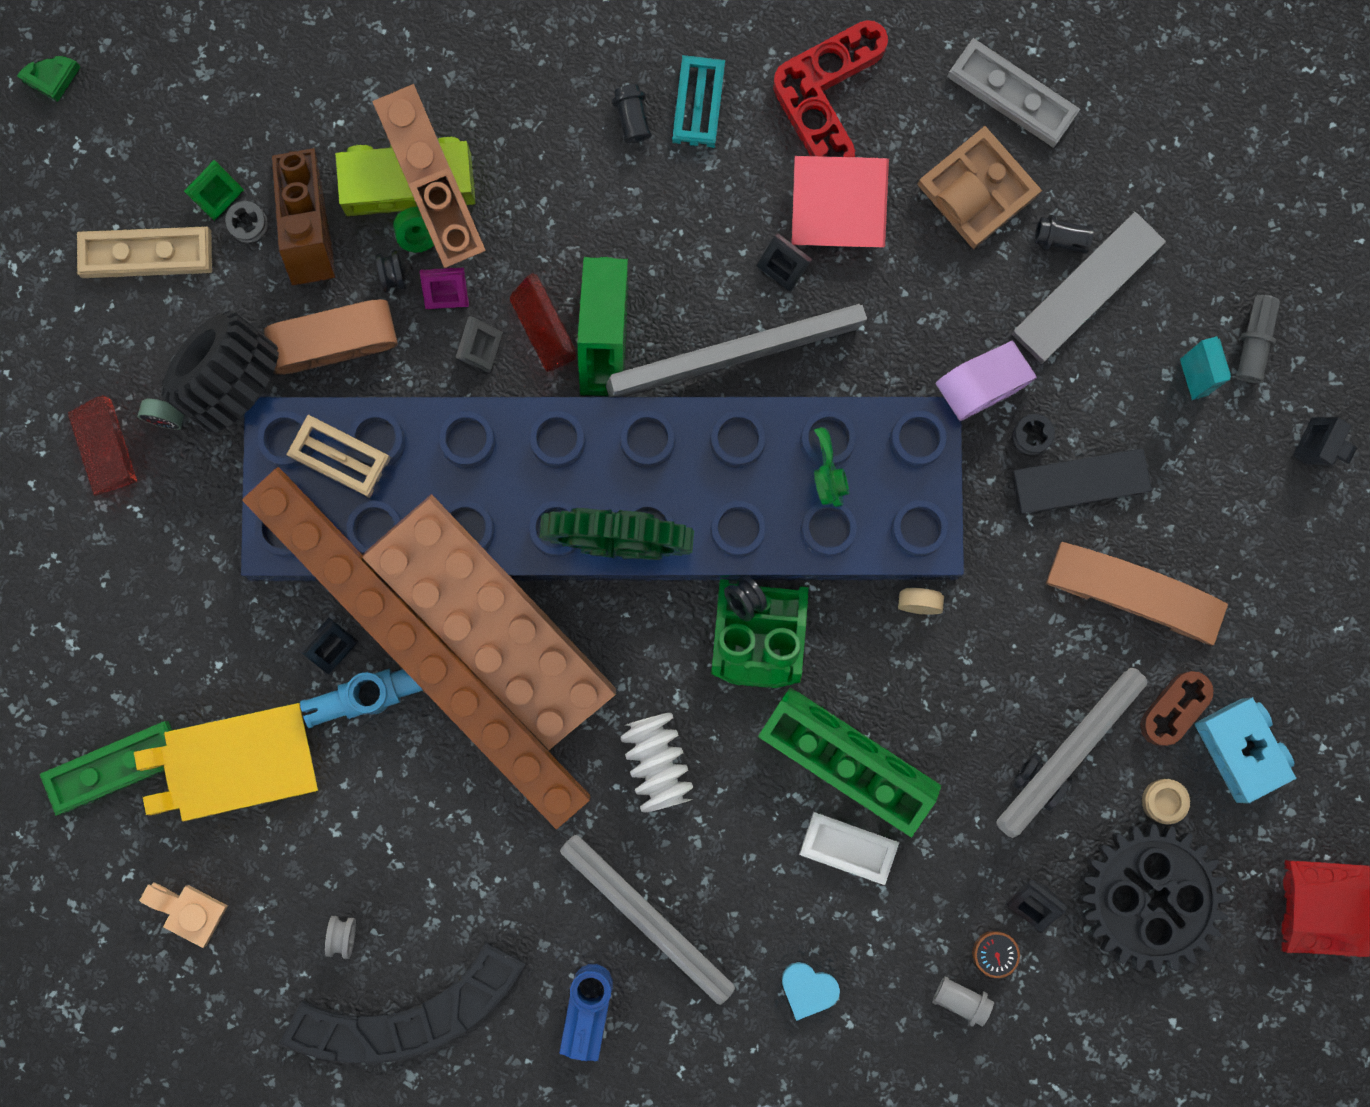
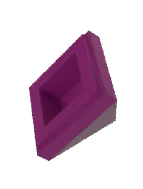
(444, 288)

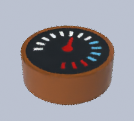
(996, 954)

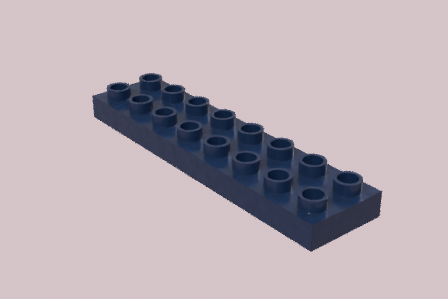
(710, 463)

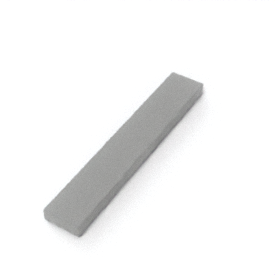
(736, 351)

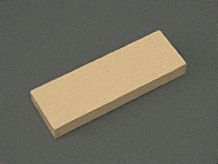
(144, 252)

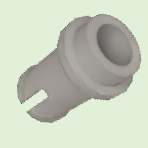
(963, 1002)

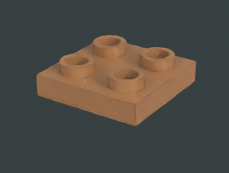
(979, 187)

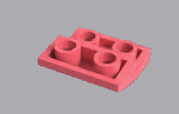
(840, 201)

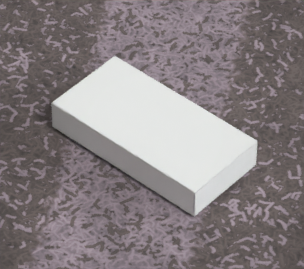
(849, 848)

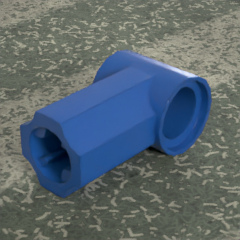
(586, 1016)

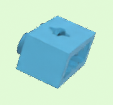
(1226, 736)

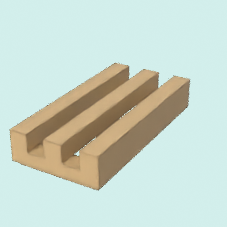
(373, 474)

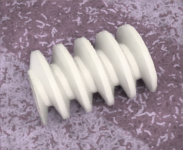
(656, 762)

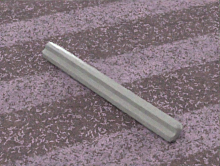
(1071, 753)
(647, 919)

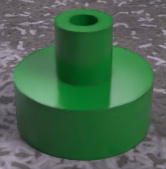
(411, 231)

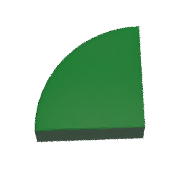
(50, 75)

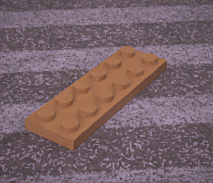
(489, 622)

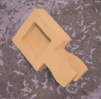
(190, 914)

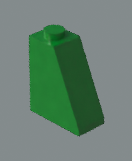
(602, 323)

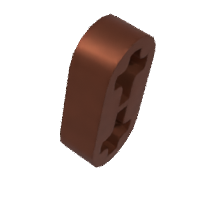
(1168, 702)

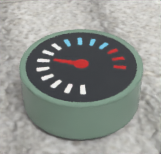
(160, 414)

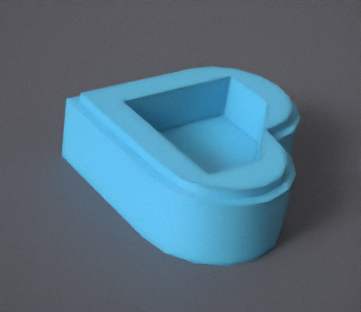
(808, 990)

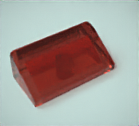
(542, 324)
(102, 445)

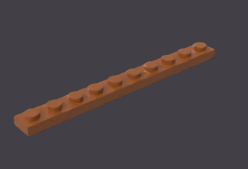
(416, 647)

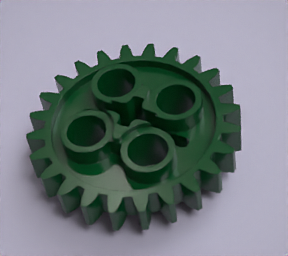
(617, 534)

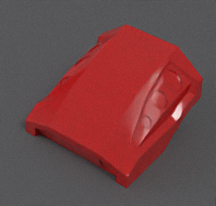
(1327, 908)

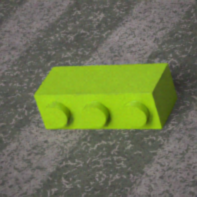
(374, 182)

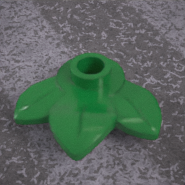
(829, 481)

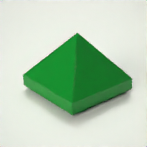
(214, 190)

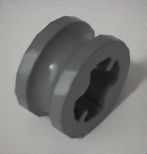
(253, 210)

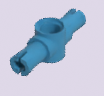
(347, 702)

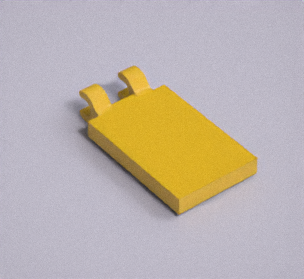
(232, 764)

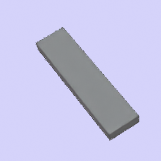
(1088, 287)

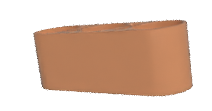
(332, 336)

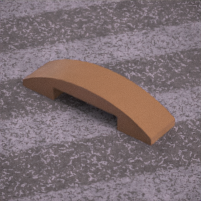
(1137, 591)

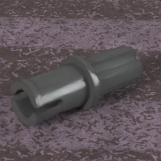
(1258, 339)

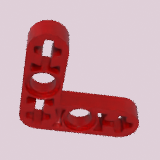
(816, 81)

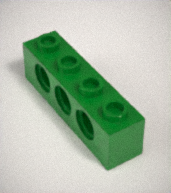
(851, 762)

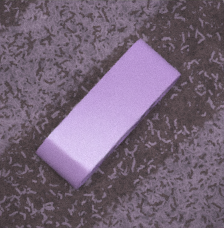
(985, 380)

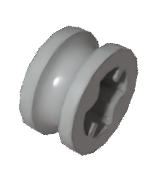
(340, 937)

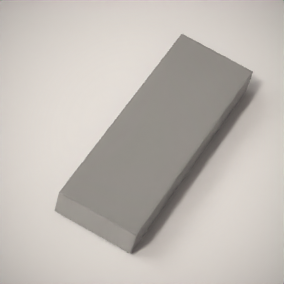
(1013, 92)

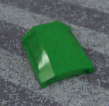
(767, 647)

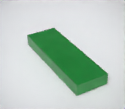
(102, 771)

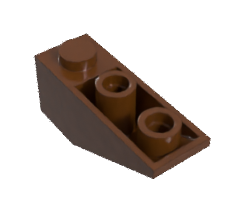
(302, 217)

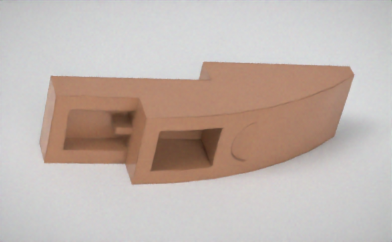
(429, 176)

